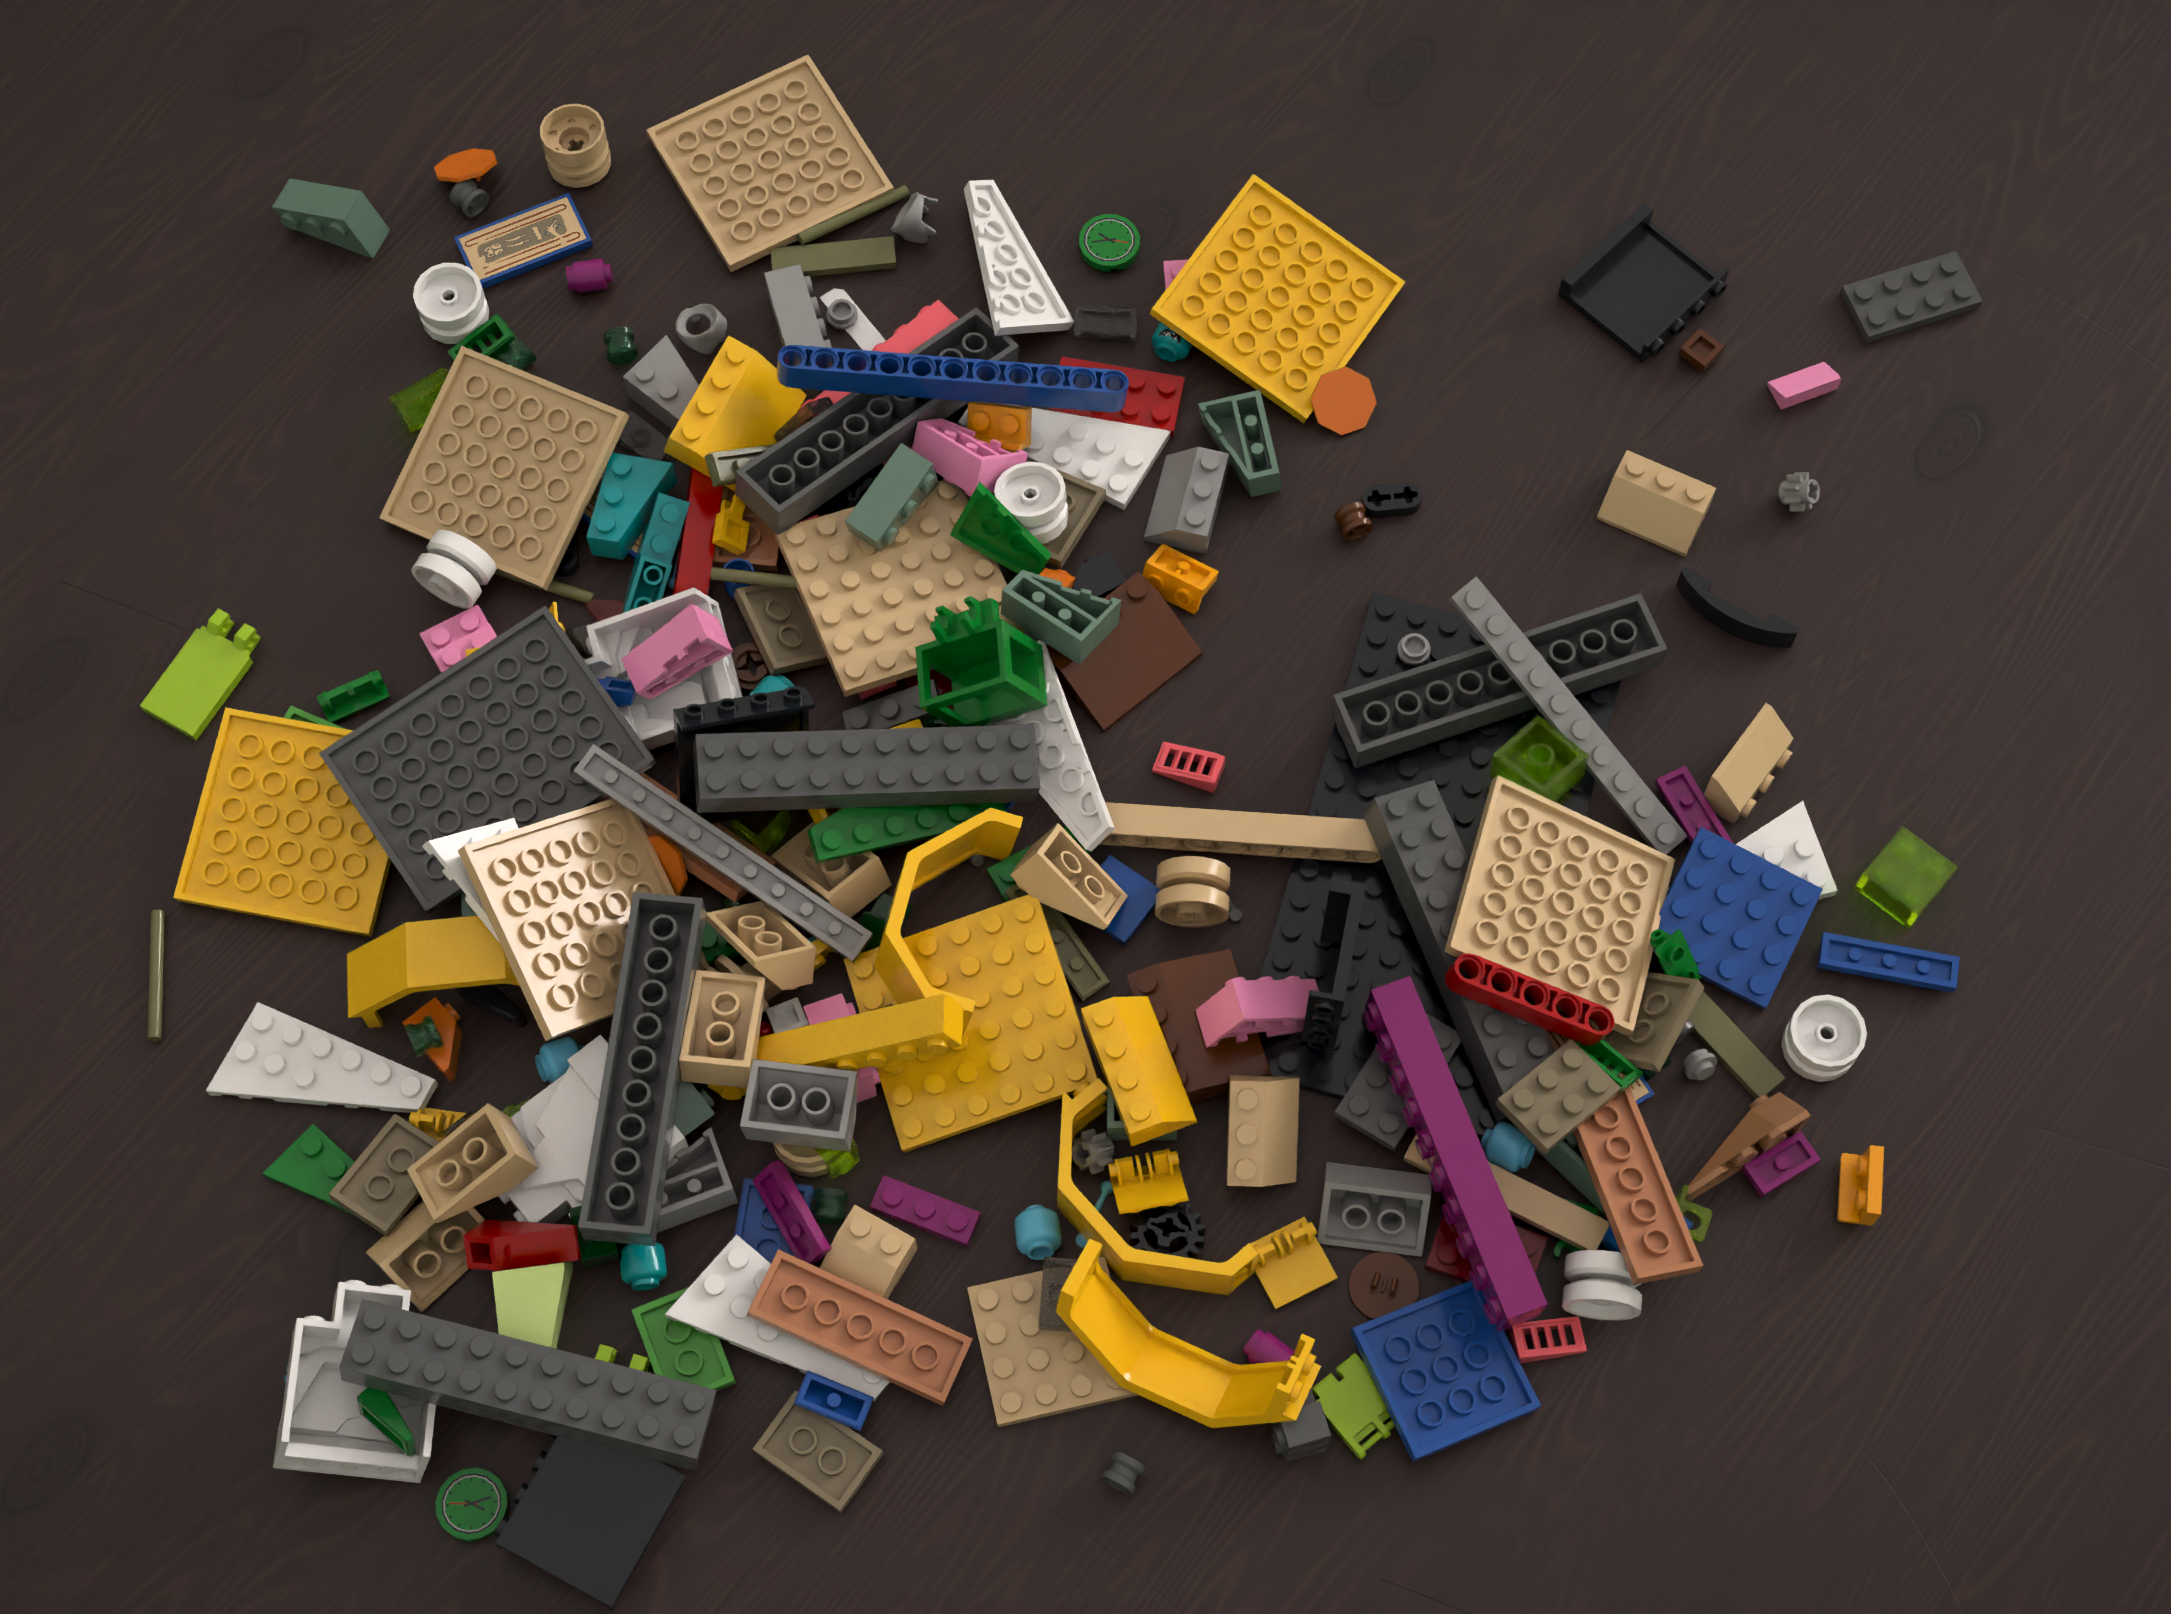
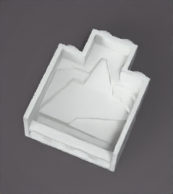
(618, 635)
(559, 1135)
(321, 1412)

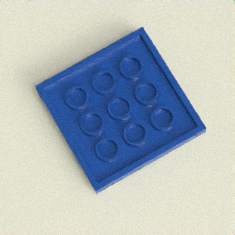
(1737, 915)
(1444, 1370)

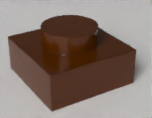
(1701, 350)

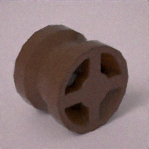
(1353, 521)

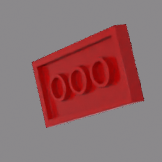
(1151, 397)

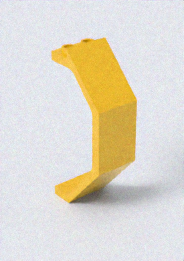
(985, 834)
(423, 959)
(1124, 1260)
(1172, 1369)

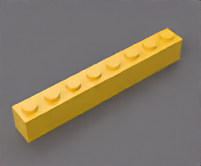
(865, 1038)

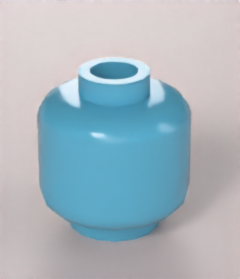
(553, 1058)
(1507, 1147)
(1037, 1232)

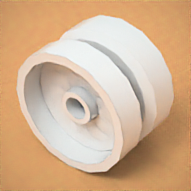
(450, 302)
(1035, 498)
(454, 569)
(1823, 1038)
(1600, 1286)

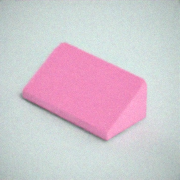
(1804, 385)

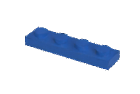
(1888, 962)

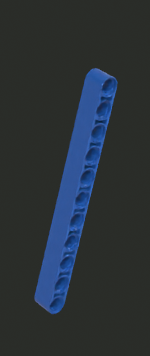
(952, 378)

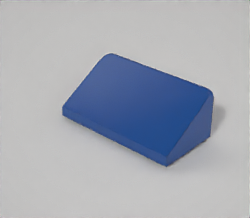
(833, 1400)

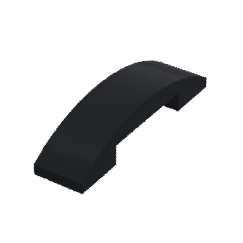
(1772, 633)

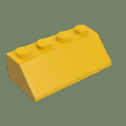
(1138, 1067)

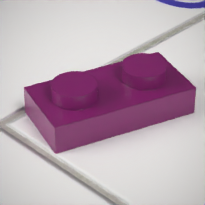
(1780, 1164)

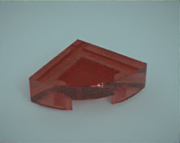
(604, 609)

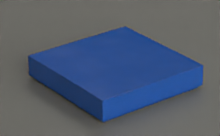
(1137, 905)

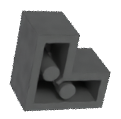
(1305, 1435)

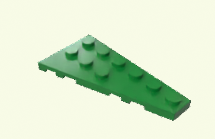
(876, 828)

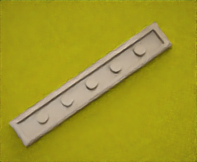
(1538, 1207)

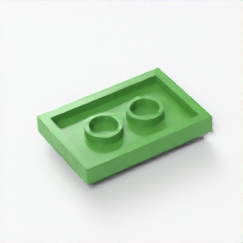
(679, 1349)

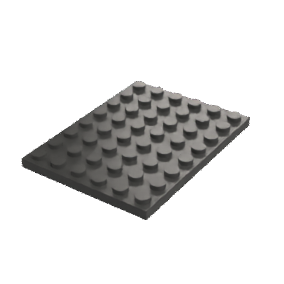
(482, 748)

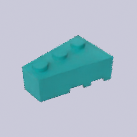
(626, 502)

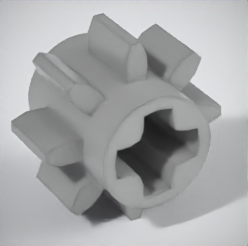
(1799, 491)
(1092, 1151)

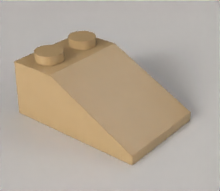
(1068, 879)
(843, 882)
(722, 1028)
(472, 1164)
(869, 1252)

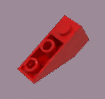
(517, 1244)

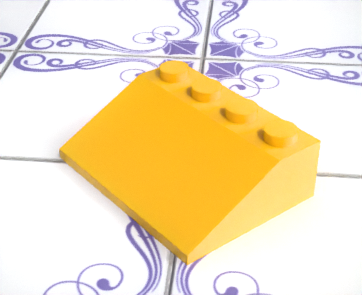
(733, 407)

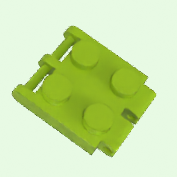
(1353, 1405)

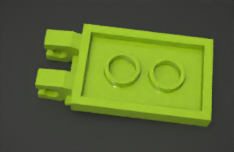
(202, 676)

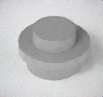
(842, 314)
(1414, 649)
(1700, 1064)

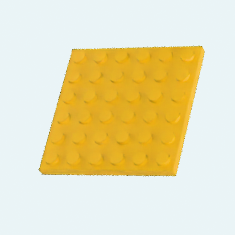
(1276, 296)
(281, 831)
(1020, 1038)

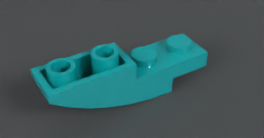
(656, 552)

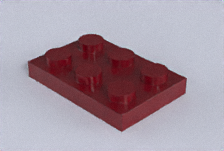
(1447, 1261)

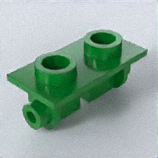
(353, 696)
(1674, 954)

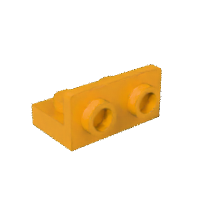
(1001, 422)
(1179, 577)
(1861, 1186)

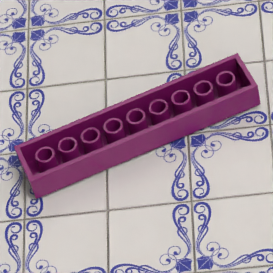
(1454, 1155)

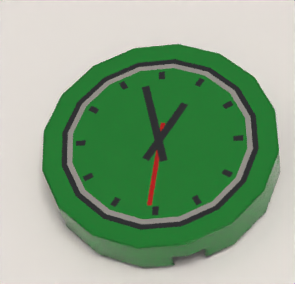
(1109, 242)
(471, 1504)

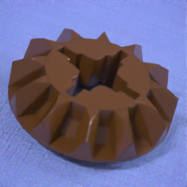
(740, 657)

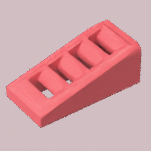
(1195, 779)
(1519, 1344)

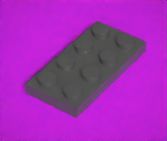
(1911, 296)
(1370, 1101)

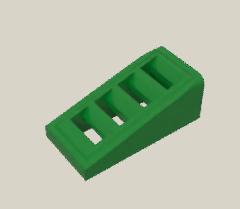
(482, 333)
(1609, 1057)
(382, 1414)

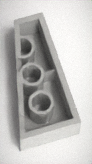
(796, 311)

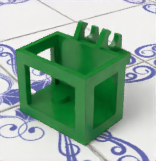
(990, 665)

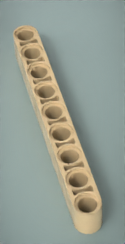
(1241, 833)

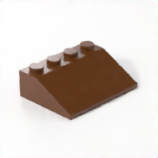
(1132, 660)
(1175, 993)

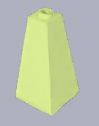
(532, 1302)

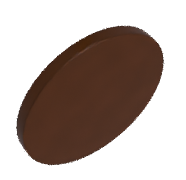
(1382, 1284)

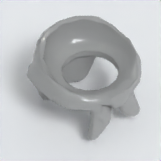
(909, 222)
(708, 340)

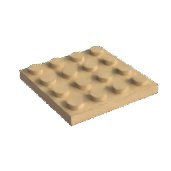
(1029, 1368)

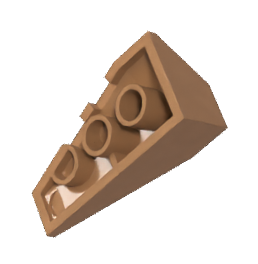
(1761, 1129)

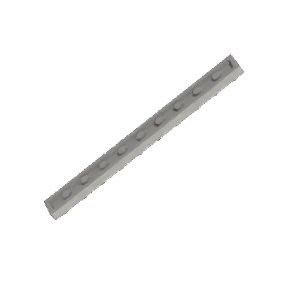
(1567, 716)
(723, 853)

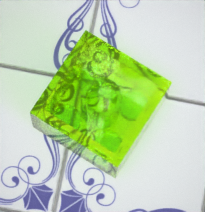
(1540, 760)
(1906, 877)

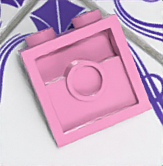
(453, 636)

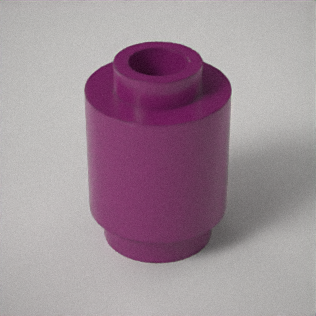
(589, 275)
(1266, 1348)

